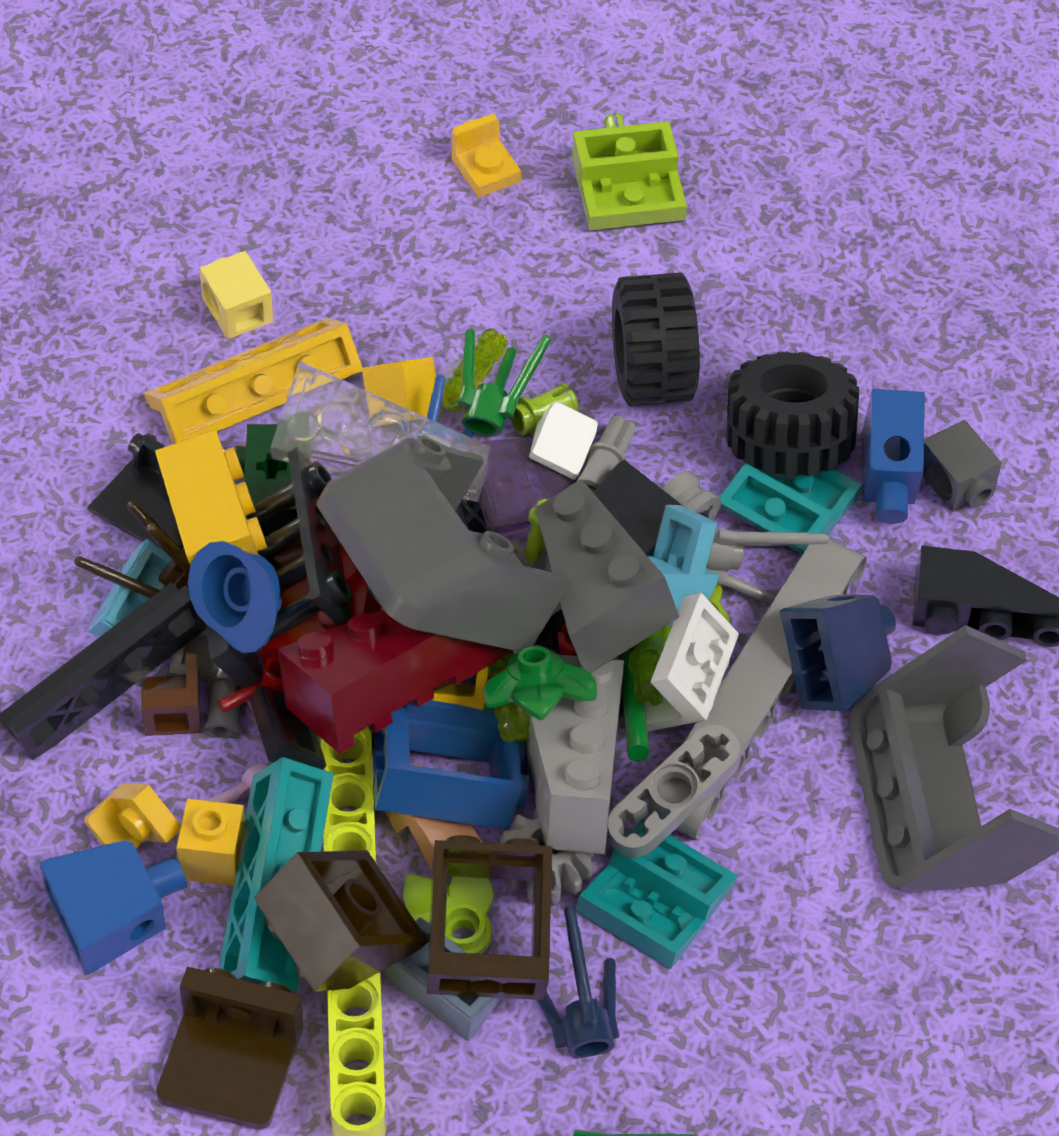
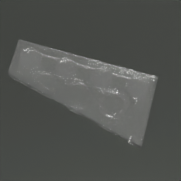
(349, 425)

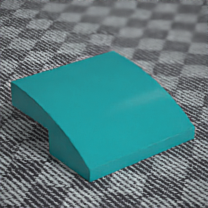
(790, 503)
(657, 898)

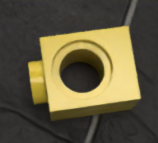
(236, 294)

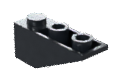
(973, 591)

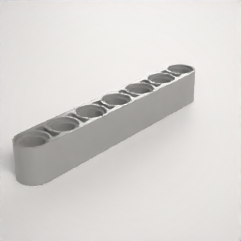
(764, 671)

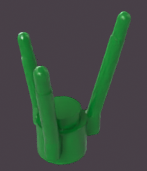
(489, 404)

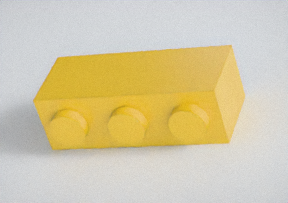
(205, 495)

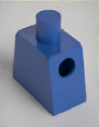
(893, 452)
(109, 899)

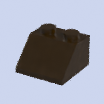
(338, 918)

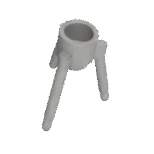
(728, 553)

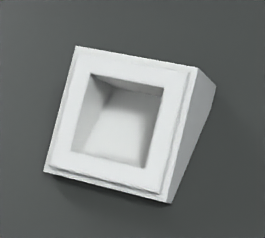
(563, 439)

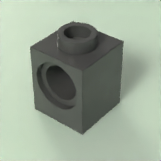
(960, 466)

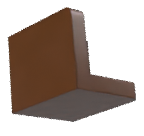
(173, 702)

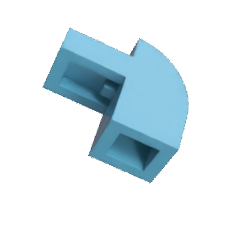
(684, 551)

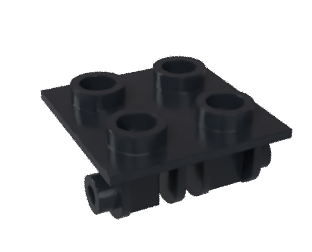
(144, 484)

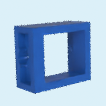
(442, 793)

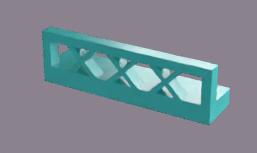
(282, 818)

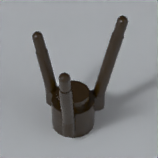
(175, 571)

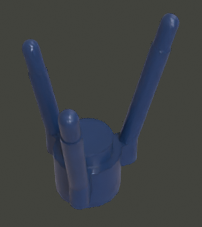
(586, 1026)

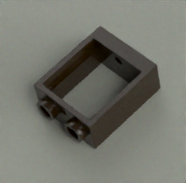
(490, 973)

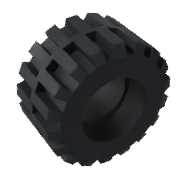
(655, 339)
(792, 413)

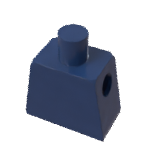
(837, 648)

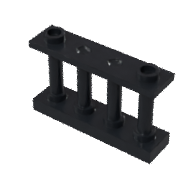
(319, 564)

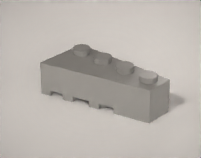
(574, 763)

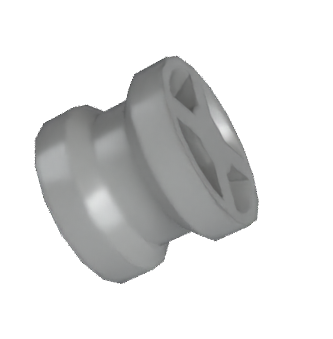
(687, 491)

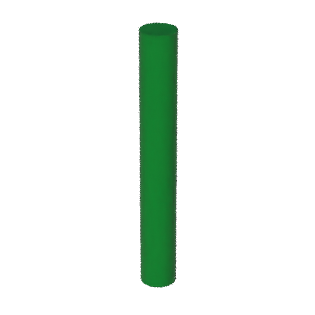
(634, 715)

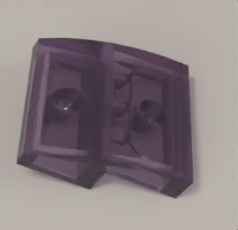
(515, 486)

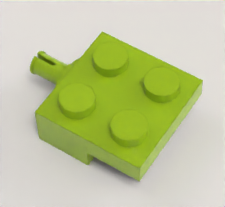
(628, 174)

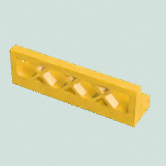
(252, 380)

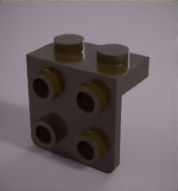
(231, 1048)

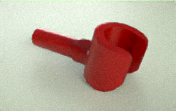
(268, 674)

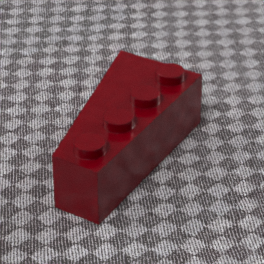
(368, 670)

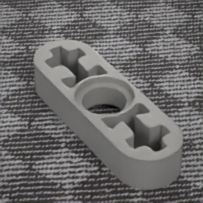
(635, 809)

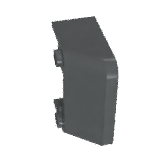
(421, 558)
(917, 776)

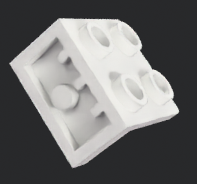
(690, 665)

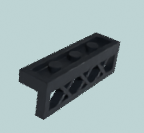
(103, 671)

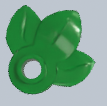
(538, 681)

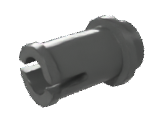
(219, 723)

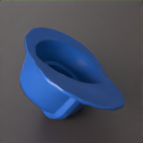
(235, 594)

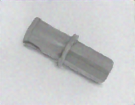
(608, 451)

